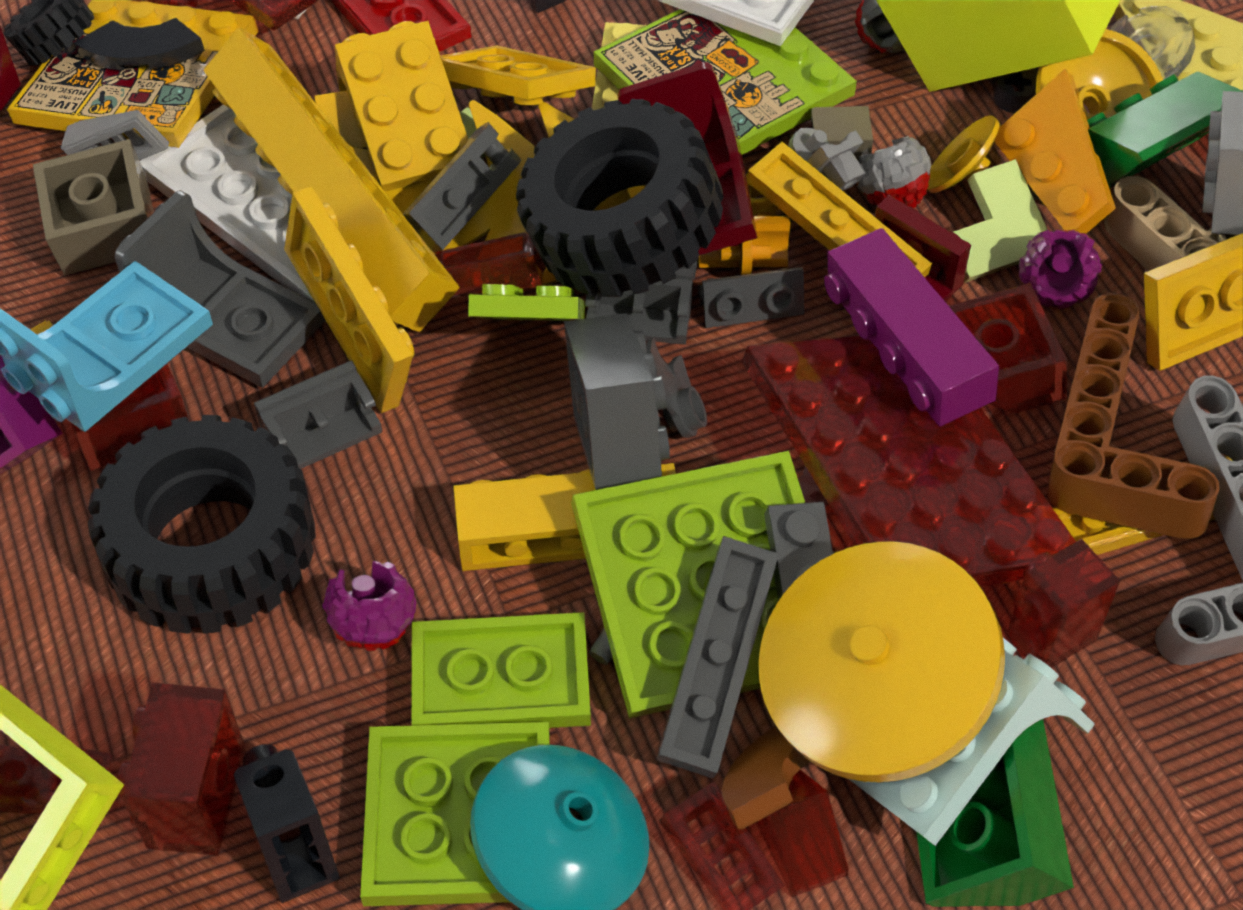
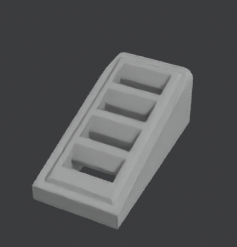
(90, 132)

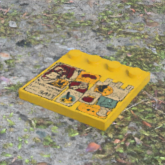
(168, 97)

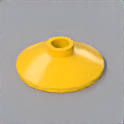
(964, 155)

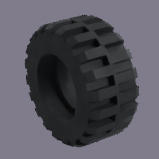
(635, 240)
(192, 467)

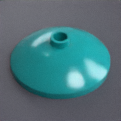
(543, 853)

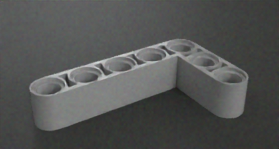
(1203, 439)

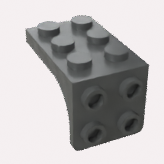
(253, 318)

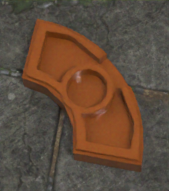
(761, 778)

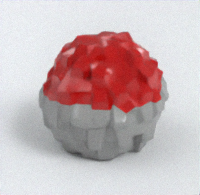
(896, 172)

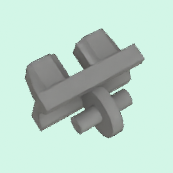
(831, 160)

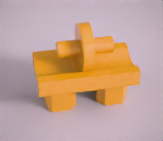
(765, 251)

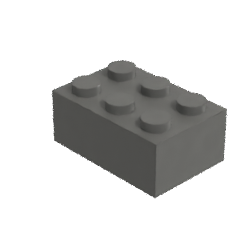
(616, 400)

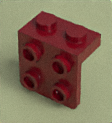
(939, 246)

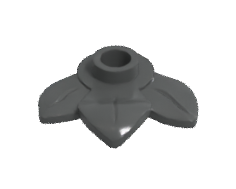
(683, 403)

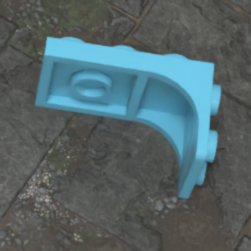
(101, 346)

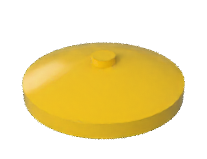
(881, 661)

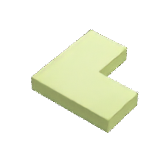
(1008, 224)

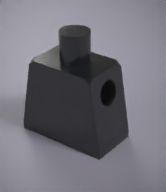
(277, 803)

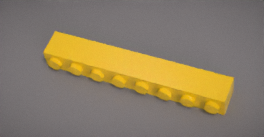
(311, 152)

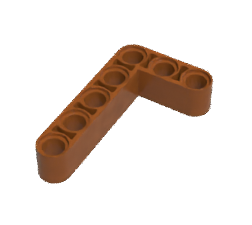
(1114, 482)

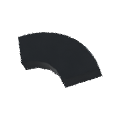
(154, 45)

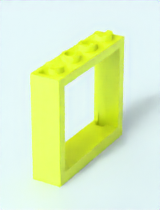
(68, 818)

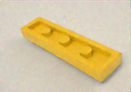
(818, 203)

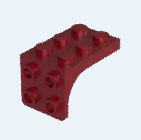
(700, 98)

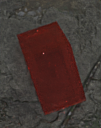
(805, 838)

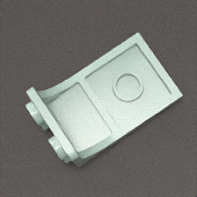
(937, 797)

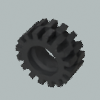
(47, 28)

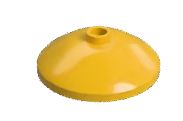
(1108, 76)

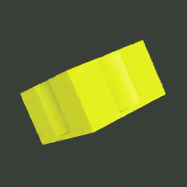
(992, 38)

